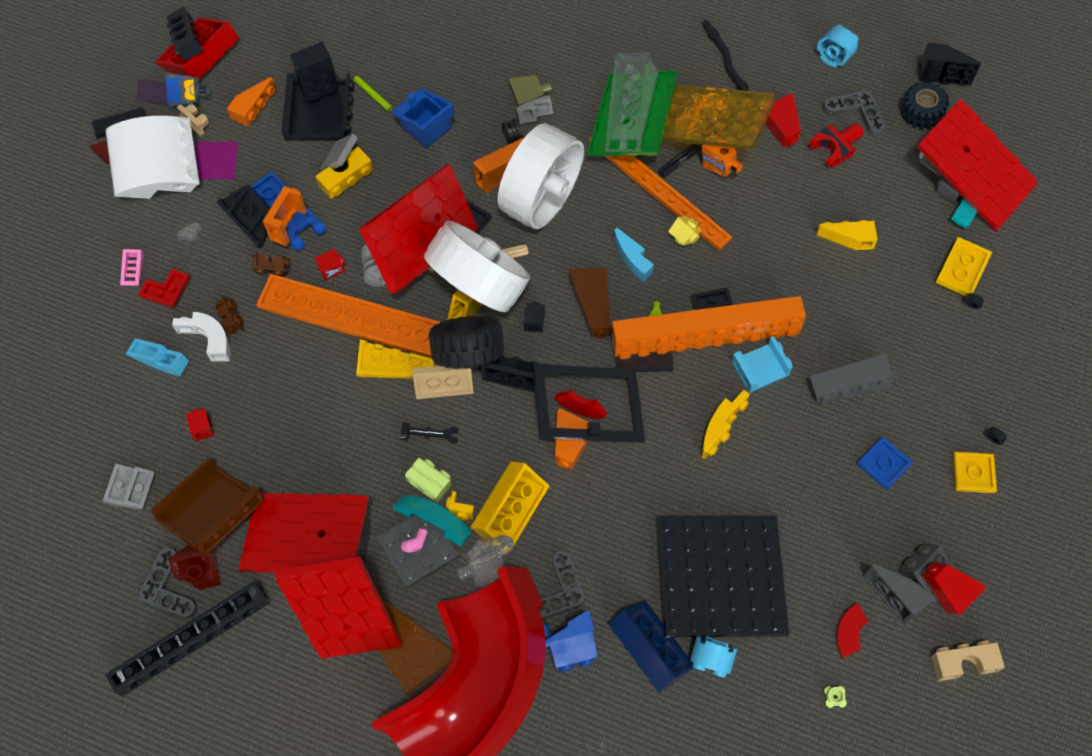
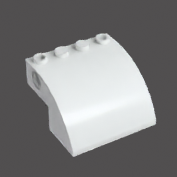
(152, 156)

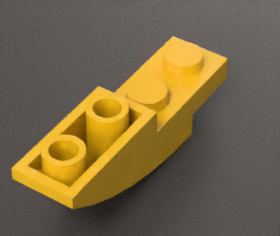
(721, 422)

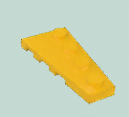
(388, 363)

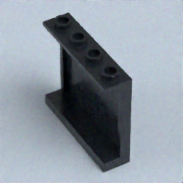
(318, 119)

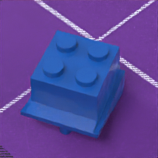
(425, 116)
(572, 644)

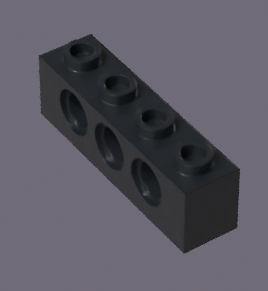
(184, 34)

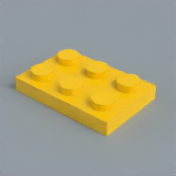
(963, 267)

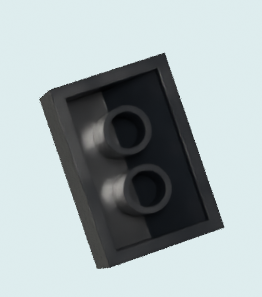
(510, 373)

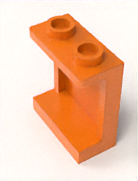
(281, 213)

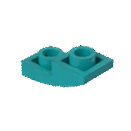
(964, 214)

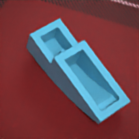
(633, 256)
(158, 357)

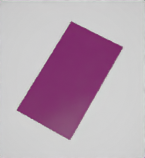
(215, 159)

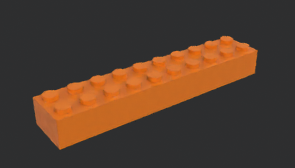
(707, 327)

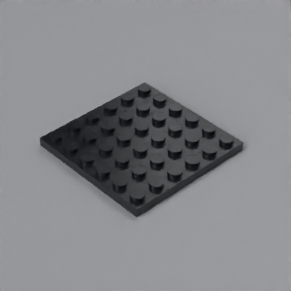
(722, 576)

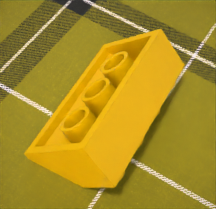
(510, 503)

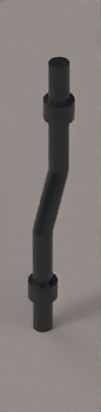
(715, 35)

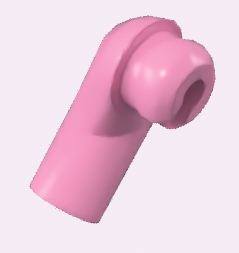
(416, 543)

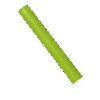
(373, 93)

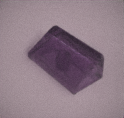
(152, 92)

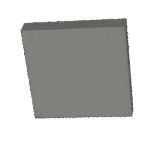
(339, 152)

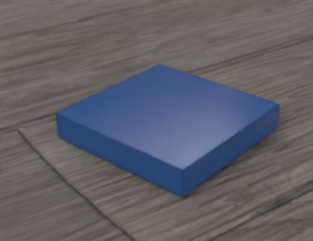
(884, 463)

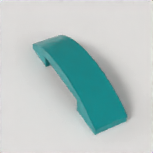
(435, 514)

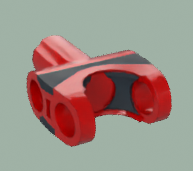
(837, 142)

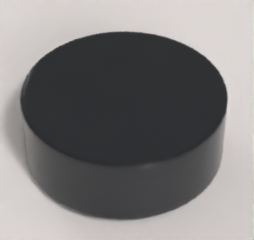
(973, 301)
(996, 436)

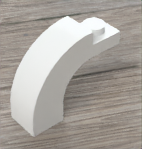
(218, 343)

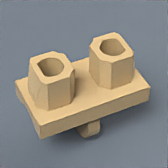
(197, 123)

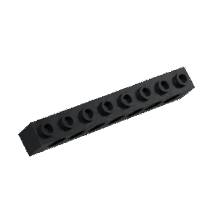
(186, 639)

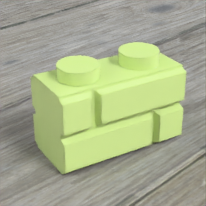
(428, 479)

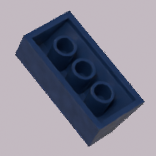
(645, 640)

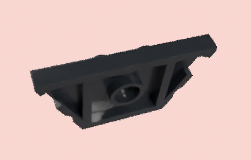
(248, 212)

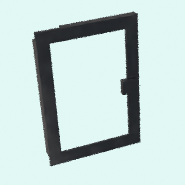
(593, 432)

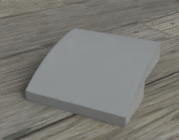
(128, 486)

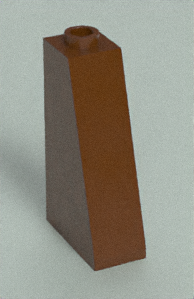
(591, 293)

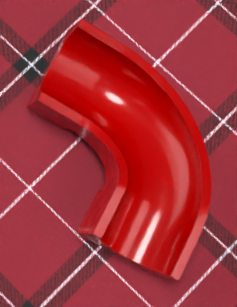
(490, 676)

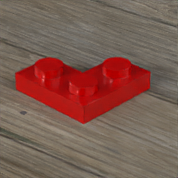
(167, 293)

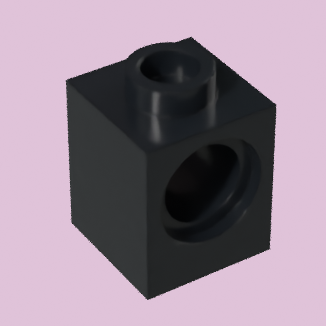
(534, 317)

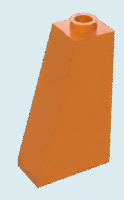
(490, 168)

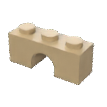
(984, 656)

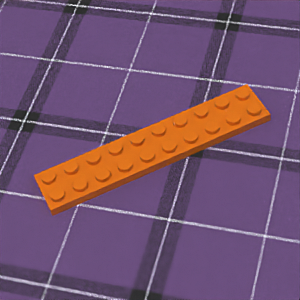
(347, 314)

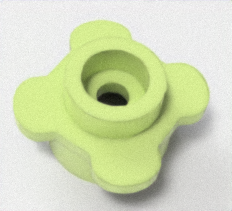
(839, 692)

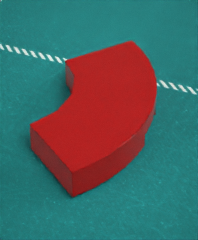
(580, 405)
(848, 631)

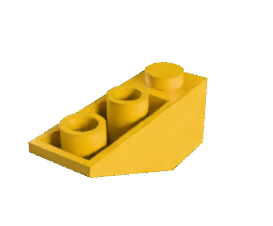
(854, 235)

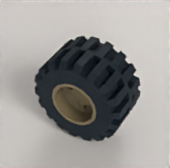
(924, 105)

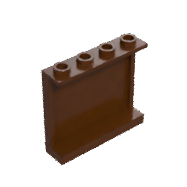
(206, 507)

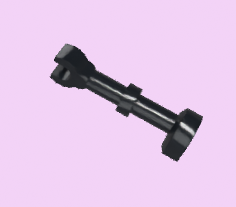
(427, 432)

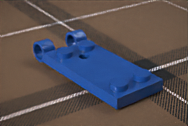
(269, 189)

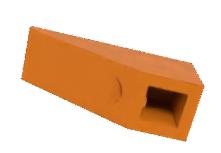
(248, 103)

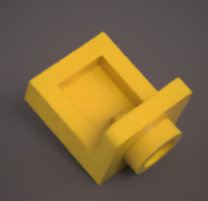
(460, 510)

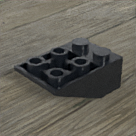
(947, 65)

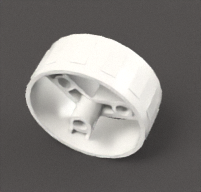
(540, 175)
(476, 266)

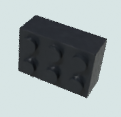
(314, 71)

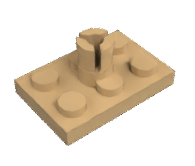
(442, 381)

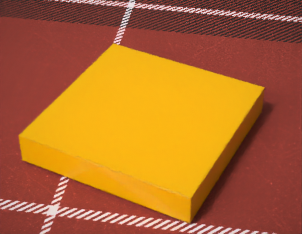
(974, 472)

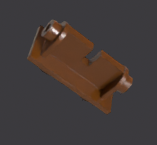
(278, 263)
(227, 308)

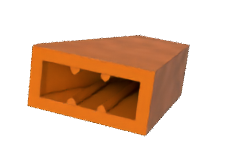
(568, 451)

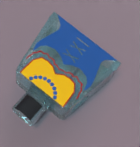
(184, 89)

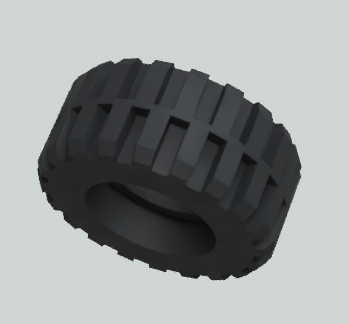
(466, 341)

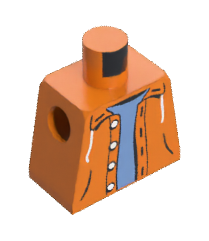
(720, 160)

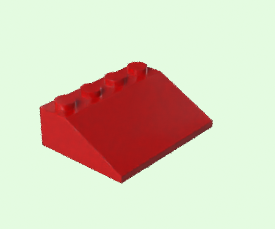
(215, 38)

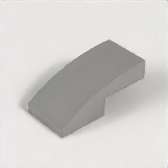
(535, 108)

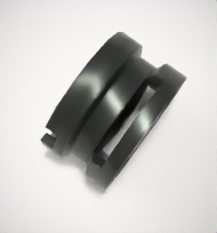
(512, 131)

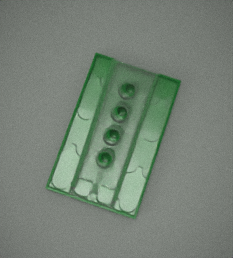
(633, 108)

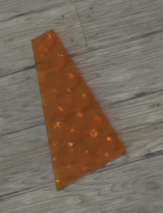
(419, 653)

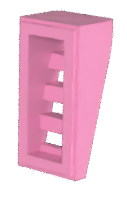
(136, 253)

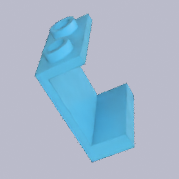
(762, 365)

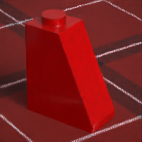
(784, 121)
(952, 587)

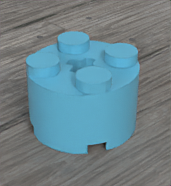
(837, 46)
(713, 655)

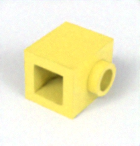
(685, 230)

